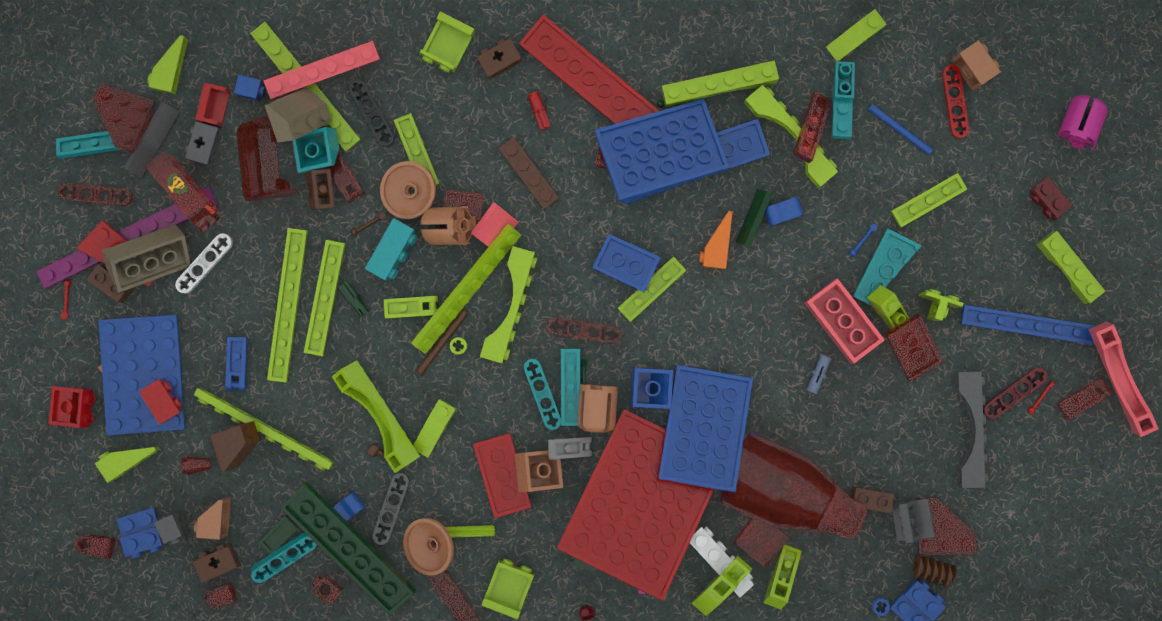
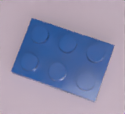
(626, 263)

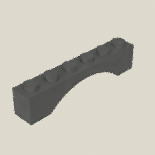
(972, 468)

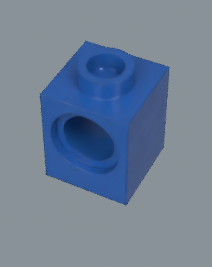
(249, 88)

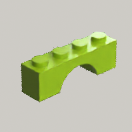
(1080, 278)

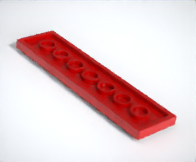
(584, 73)

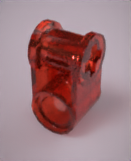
(98, 545)

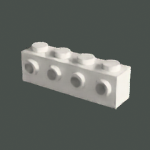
(715, 555)

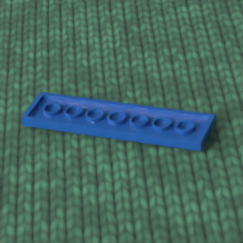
(740, 145)

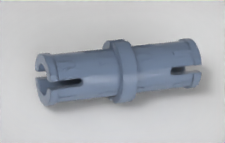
(818, 375)

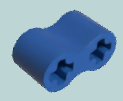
(784, 211)
(349, 506)

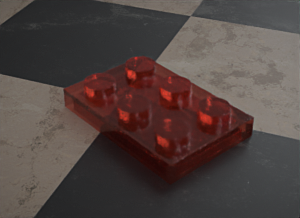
(914, 347)

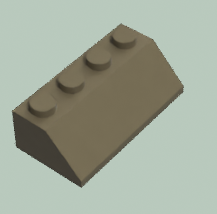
(146, 258)

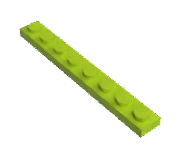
(286, 62)
(466, 289)
(287, 305)
(270, 433)

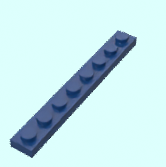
(1026, 324)

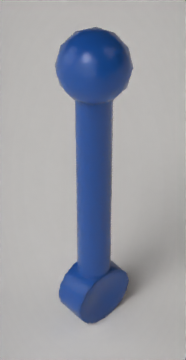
(853, 252)

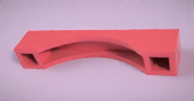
(321, 70)
(1111, 353)

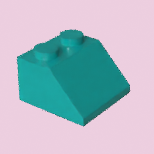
(316, 149)

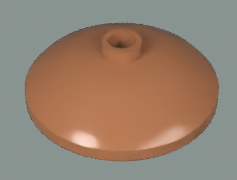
(396, 190)
(422, 551)

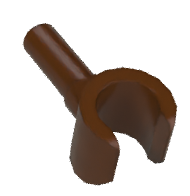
(373, 450)

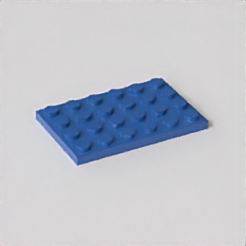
(661, 150)
(133, 357)
(705, 429)

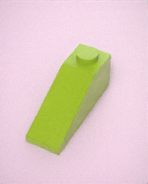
(856, 35)
(168, 69)
(434, 427)
(117, 463)
(782, 577)

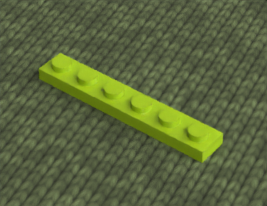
(324, 298)

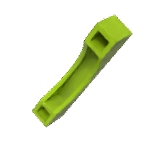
(733, 80)
(765, 106)
(496, 344)
(397, 446)

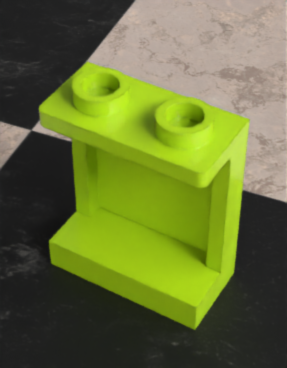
(447, 43)
(508, 588)

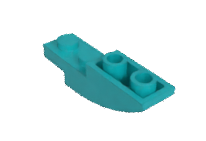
(842, 100)

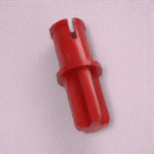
(539, 110)

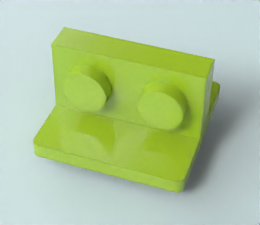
(939, 304)

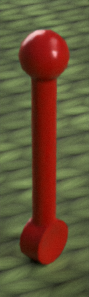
(64, 315)
(1031, 410)

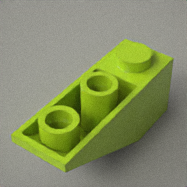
(888, 307)

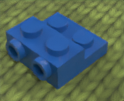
(139, 533)
(918, 603)

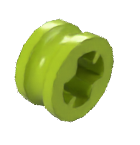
(463, 342)

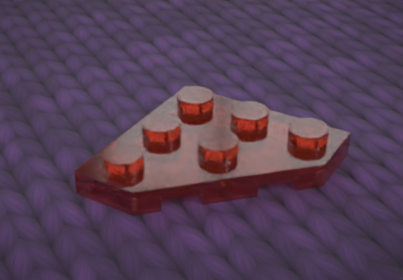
(123, 115)
(951, 534)

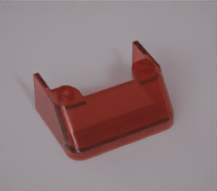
(260, 162)

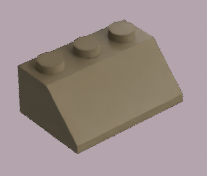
(297, 115)

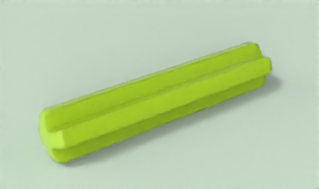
(471, 531)

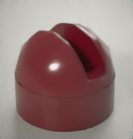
(586, 613)

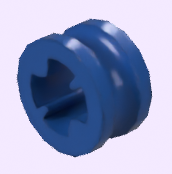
(886, 608)

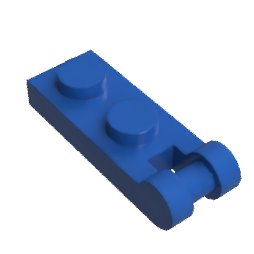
(236, 363)

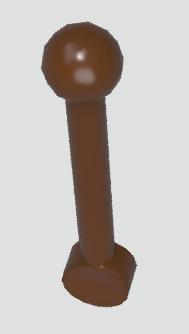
(382, 216)

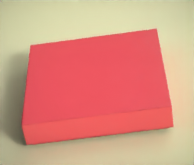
(492, 224)

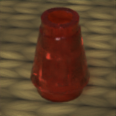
(195, 464)

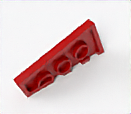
(102, 238)

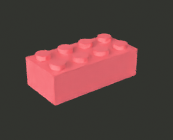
(844, 321)

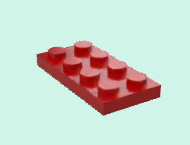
(499, 475)

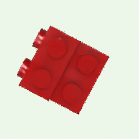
(71, 407)

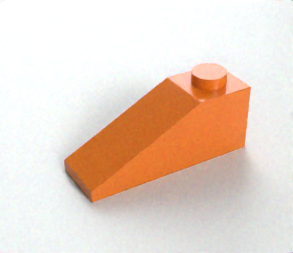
(716, 249)

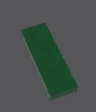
(754, 217)

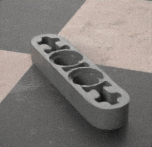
(393, 509)

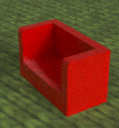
(212, 104)

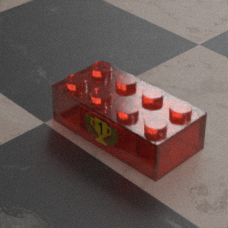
(183, 191)

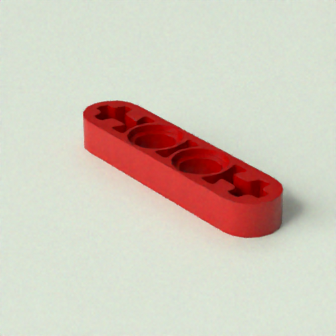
(958, 101)

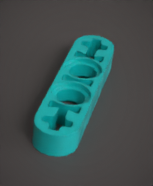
(545, 393)
(281, 554)

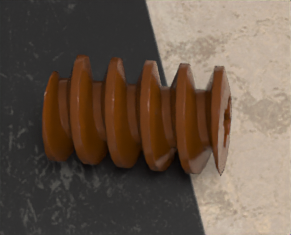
(934, 570)

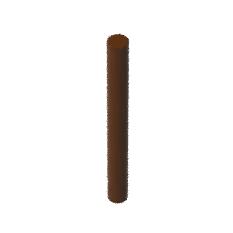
(442, 341)

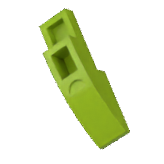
(722, 586)

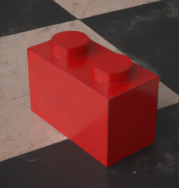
(161, 400)

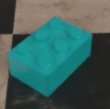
(392, 250)

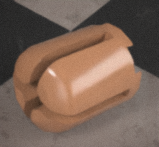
(454, 233)
(597, 408)

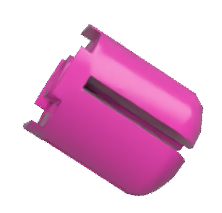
(1091, 128)

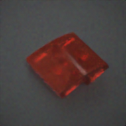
(761, 541)

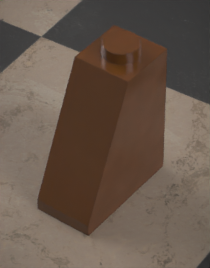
(234, 444)

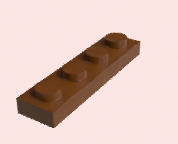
(528, 173)

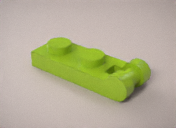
(409, 307)

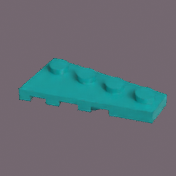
(886, 262)

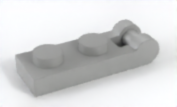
(569, 447)

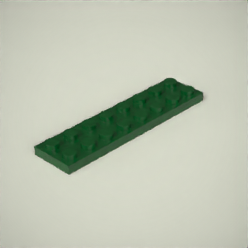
(348, 548)

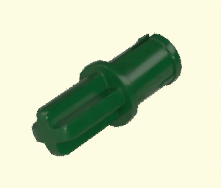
(353, 298)

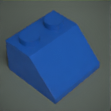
(651, 388)

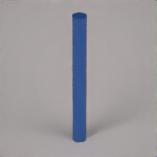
(900, 129)

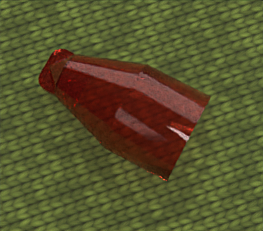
(791, 491)

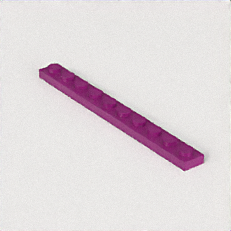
(81, 261)

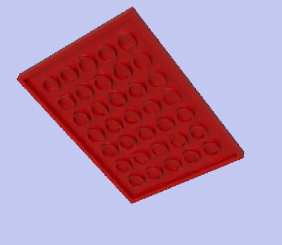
(629, 517)

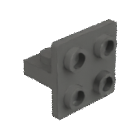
(913, 520)

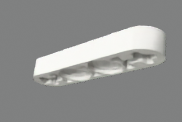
(202, 261)

